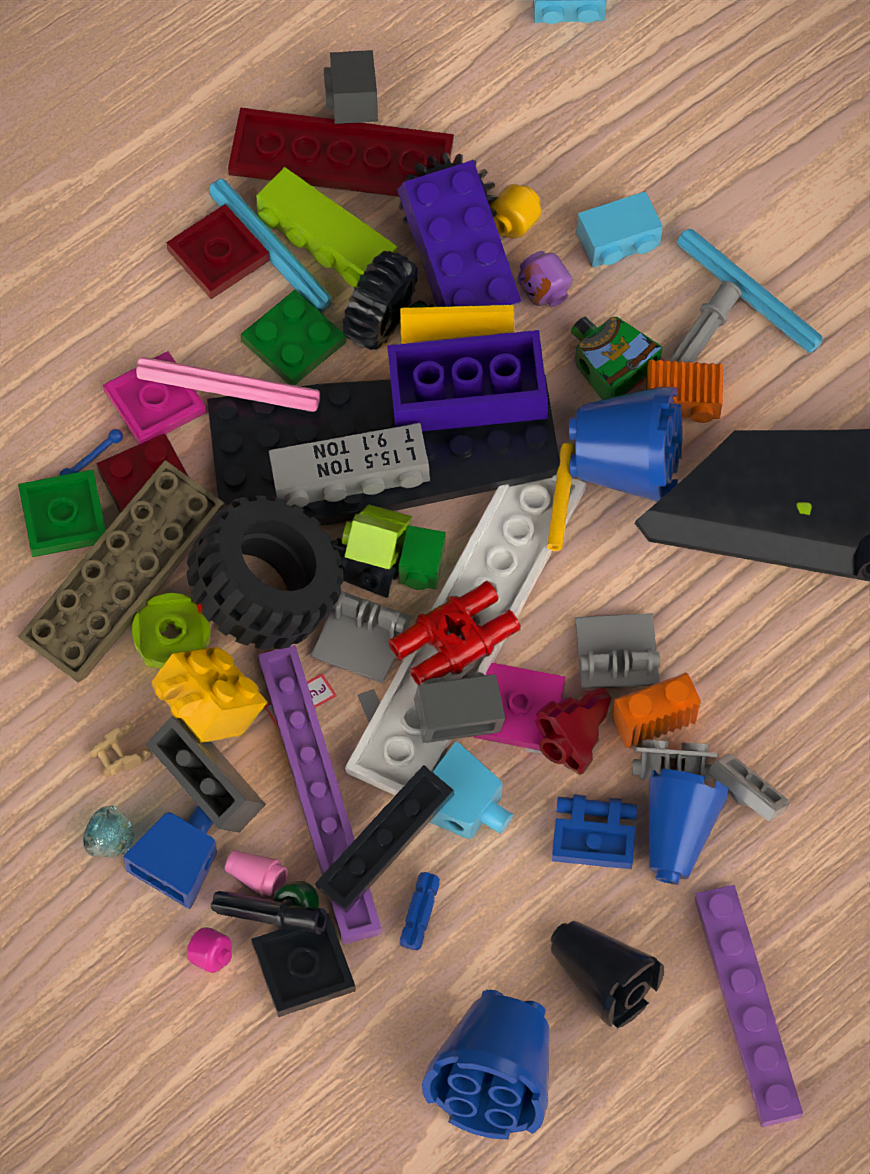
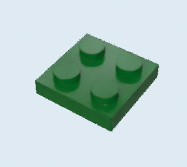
(293, 338)
(62, 513)

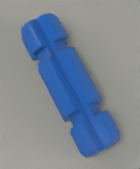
(419, 911)

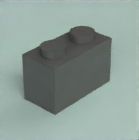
(351, 87)
(459, 707)

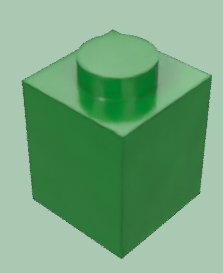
(422, 558)

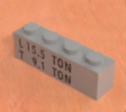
(350, 465)

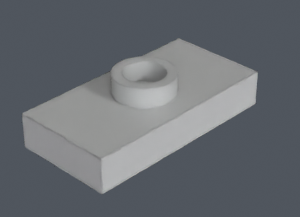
(749, 787)

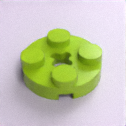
(154, 618)

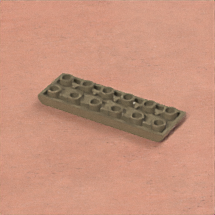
(121, 572)

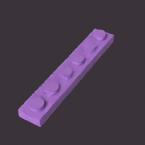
(748, 1006)

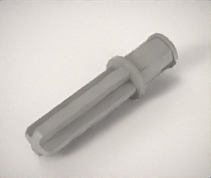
(711, 317)

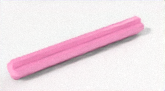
(228, 384)

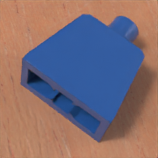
(174, 856)

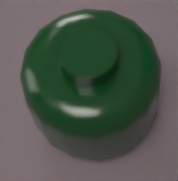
(300, 892)

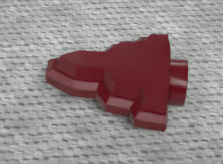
(572, 728)

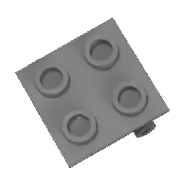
(359, 636)
(617, 651)
(654, 750)

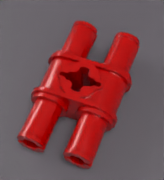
(455, 617)

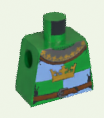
(613, 355)

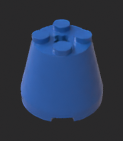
(629, 442)
(493, 1068)

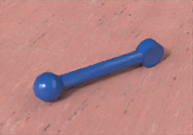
(114, 436)

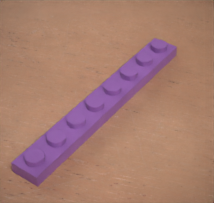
(314, 780)

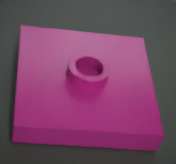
(152, 406)
(523, 695)

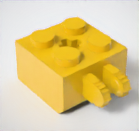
(208, 693)

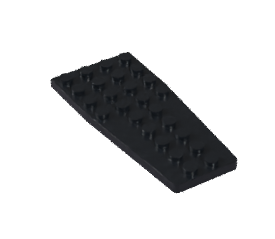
(459, 459)

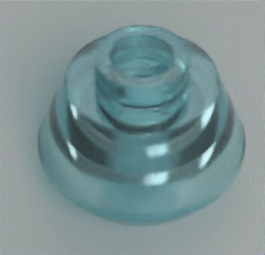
(108, 833)

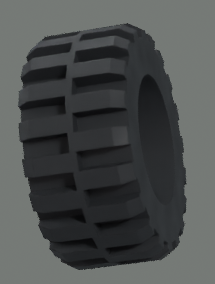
(243, 602)

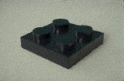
(303, 967)

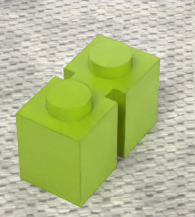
(376, 536)

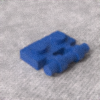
(594, 842)

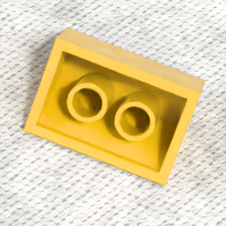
(454, 322)

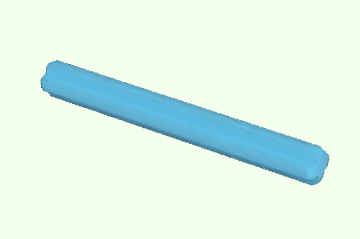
(280, 255)
(751, 291)

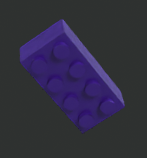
(458, 238)
(468, 381)

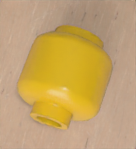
(516, 210)

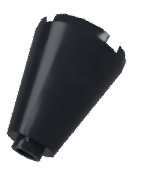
(606, 971)

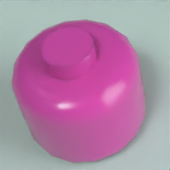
(209, 950)

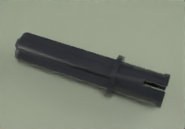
(284, 914)

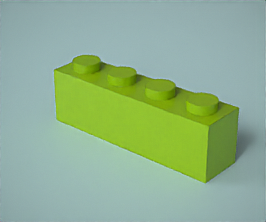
(320, 226)

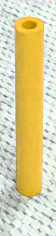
(561, 499)

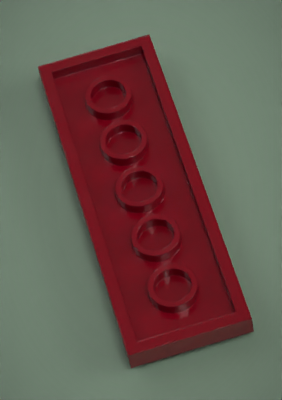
(331, 154)

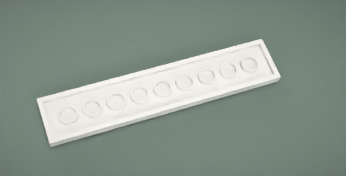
(508, 553)

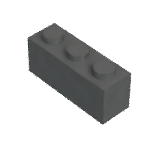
(206, 776)

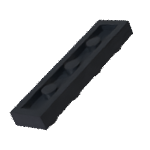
(384, 838)

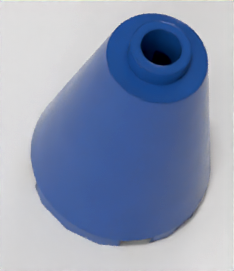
(680, 821)

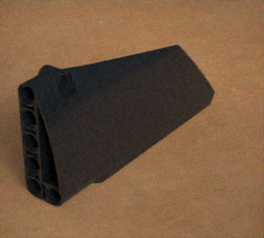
(748, 495)

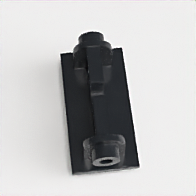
(364, 575)

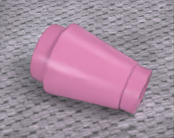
(257, 872)

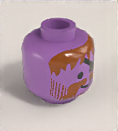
(545, 279)

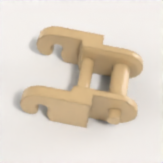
(125, 762)

